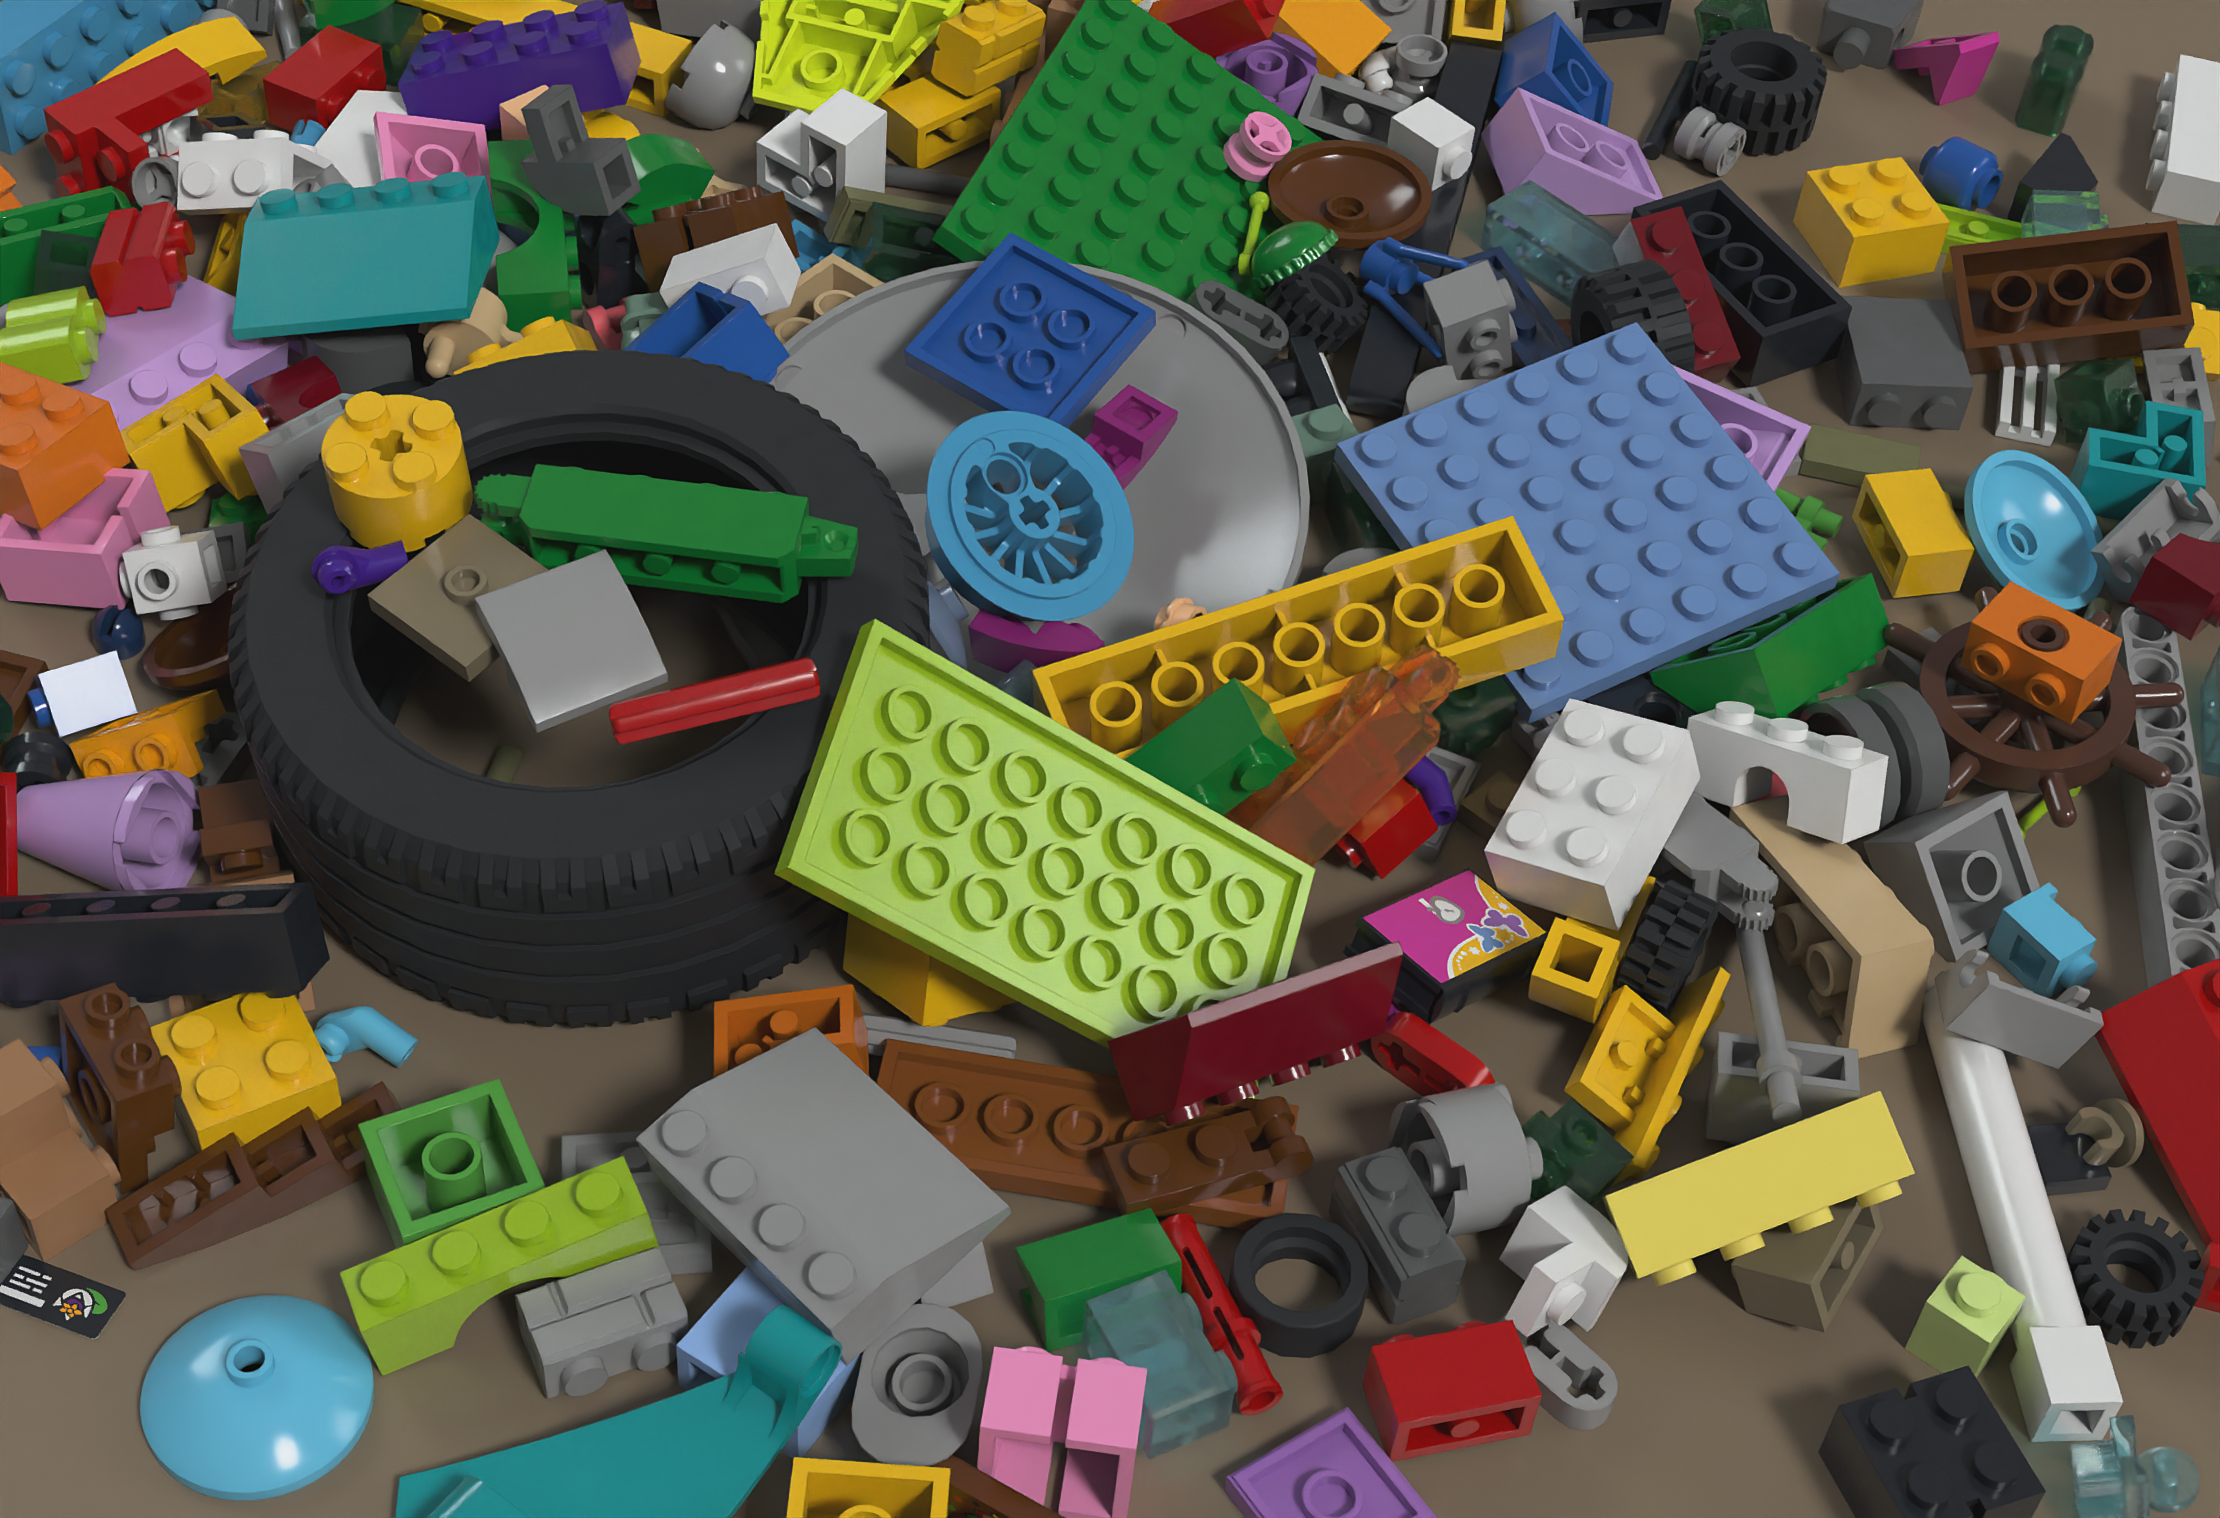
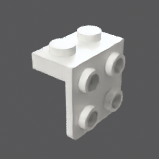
(231, 172)

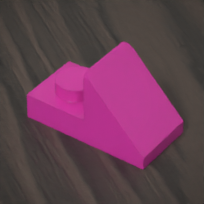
(1952, 61)

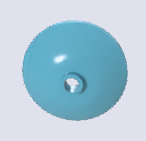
(2033, 528)
(261, 1428)

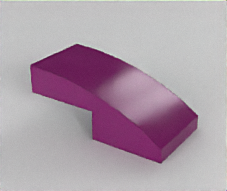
(1130, 431)

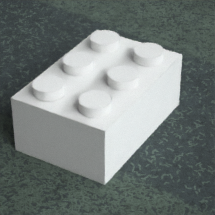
(1593, 813)

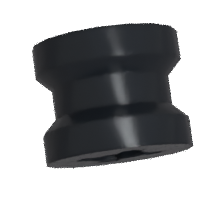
(37, 759)

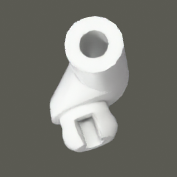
(1376, 70)

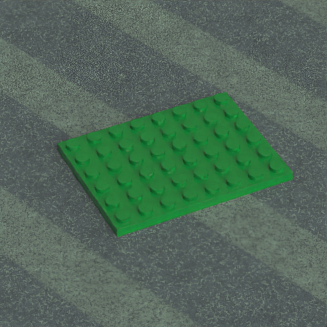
(1123, 160)

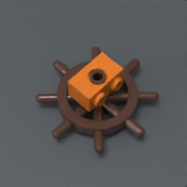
(2034, 675)

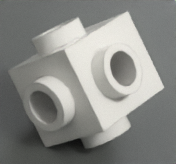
(172, 572)

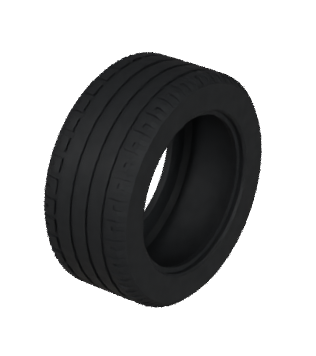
(563, 894)

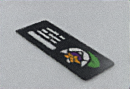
(59, 1297)

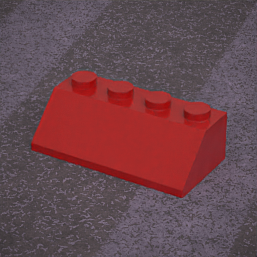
(2169, 1067)

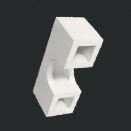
(1829, 780)

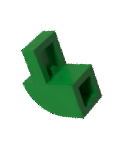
(666, 169)

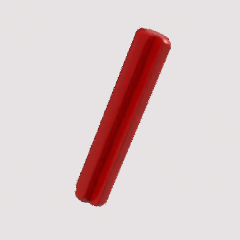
(714, 700)

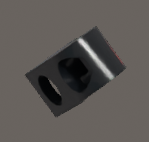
(607, 259)

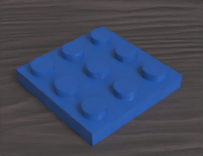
(1030, 335)

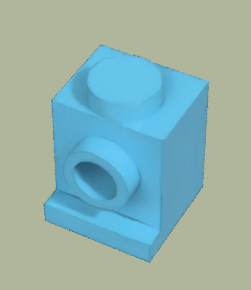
(2043, 944)

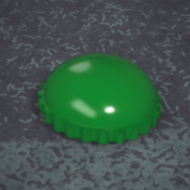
(1289, 251)

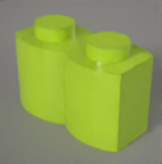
(53, 334)

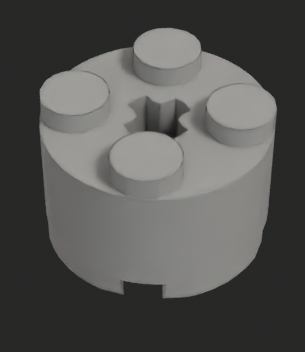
(1469, 1155)

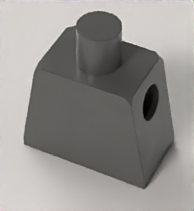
(1867, 30)

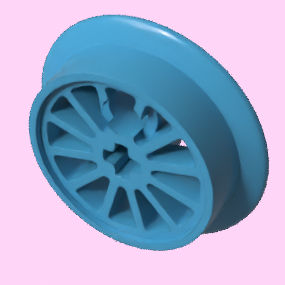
(1025, 519)

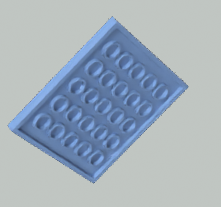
(1623, 495)

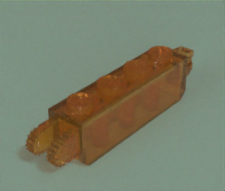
(1351, 755)

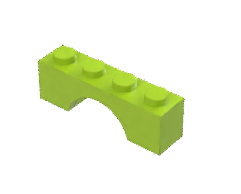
(424, 1291)

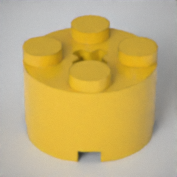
(396, 469)

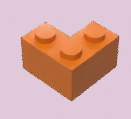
(760, 1023)

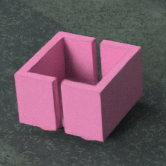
(82, 550)
(1088, 1407)

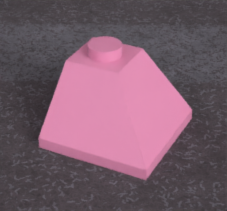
(429, 147)

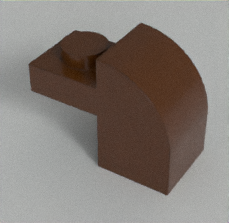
(237, 830)

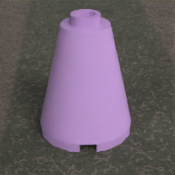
(114, 828)

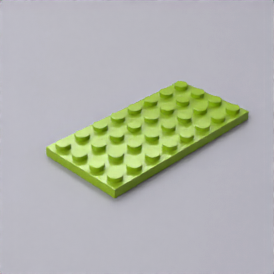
(1032, 851)

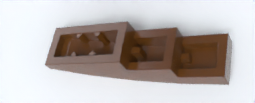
(246, 1185)

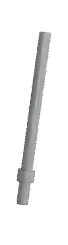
(1777, 1067)

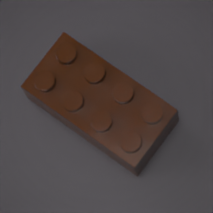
(2069, 296)

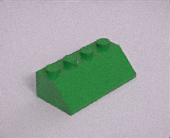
(1785, 657)

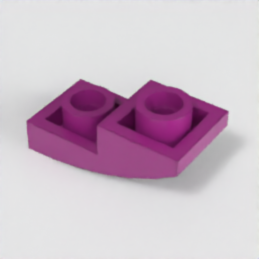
(1008, 641)

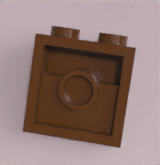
(117, 1078)

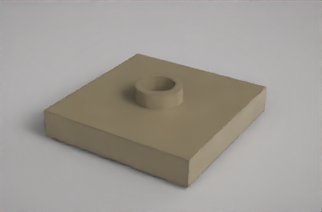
(437, 591)

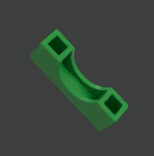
(534, 275)

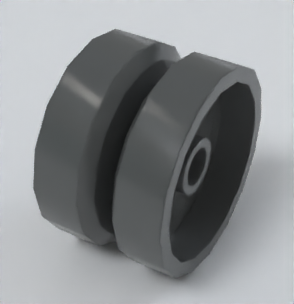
(1895, 723)

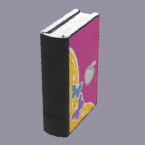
(1455, 943)

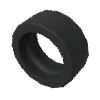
(1317, 1242)

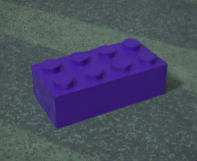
(477, 70)

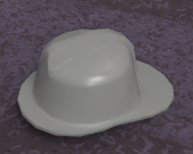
(918, 1387)

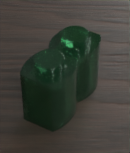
(2054, 80)

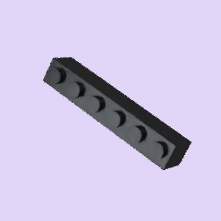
(161, 942)

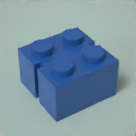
(715, 331)

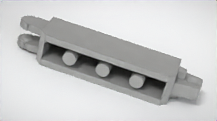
(1700, 853)

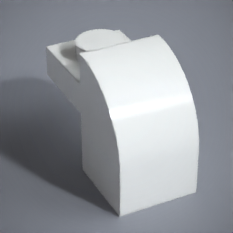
(1567, 1262)

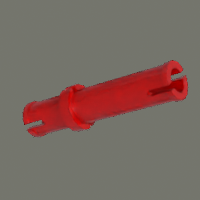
(1256, 1384)

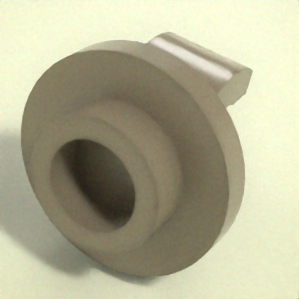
(2115, 1130)

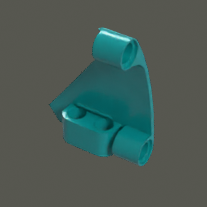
(664, 1460)

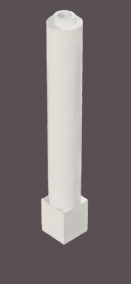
(2059, 1360)

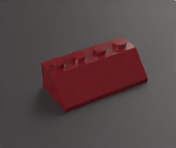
(1257, 1036)

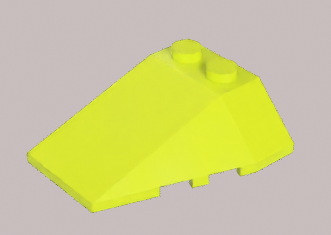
(829, 45)

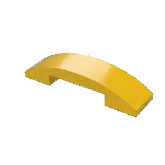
(216, 45)

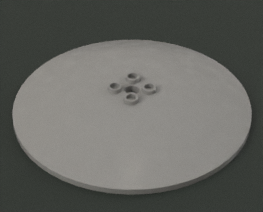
(1211, 510)

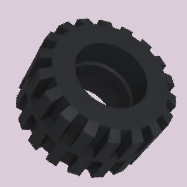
(1761, 85)
(1629, 295)

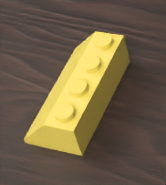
(1758, 1186)

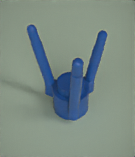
(1391, 270)

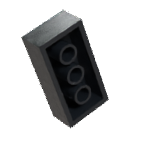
(1770, 296)

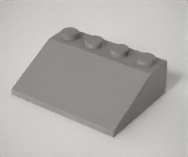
(822, 1186)

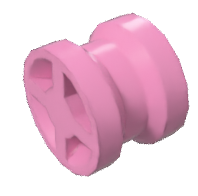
(1257, 146)

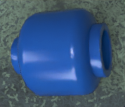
(1961, 174)

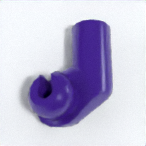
(350, 568)
(1434, 789)

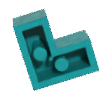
(2123, 469)

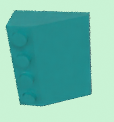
(364, 256)

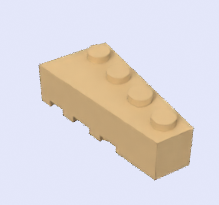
(1844, 931)

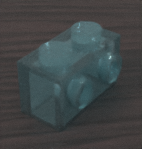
(1161, 1330)

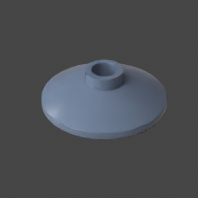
(945, 614)

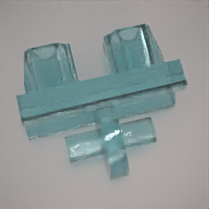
(2121, 1485)

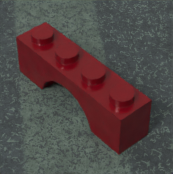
(2182, 586)

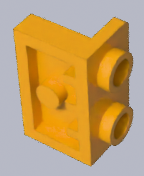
(150, 739)

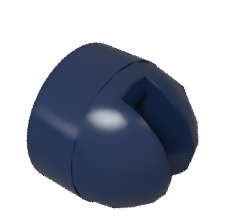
(127, 632)

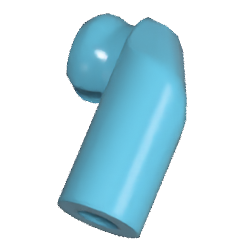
(362, 1029)

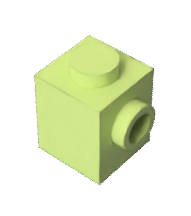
(1964, 1319)

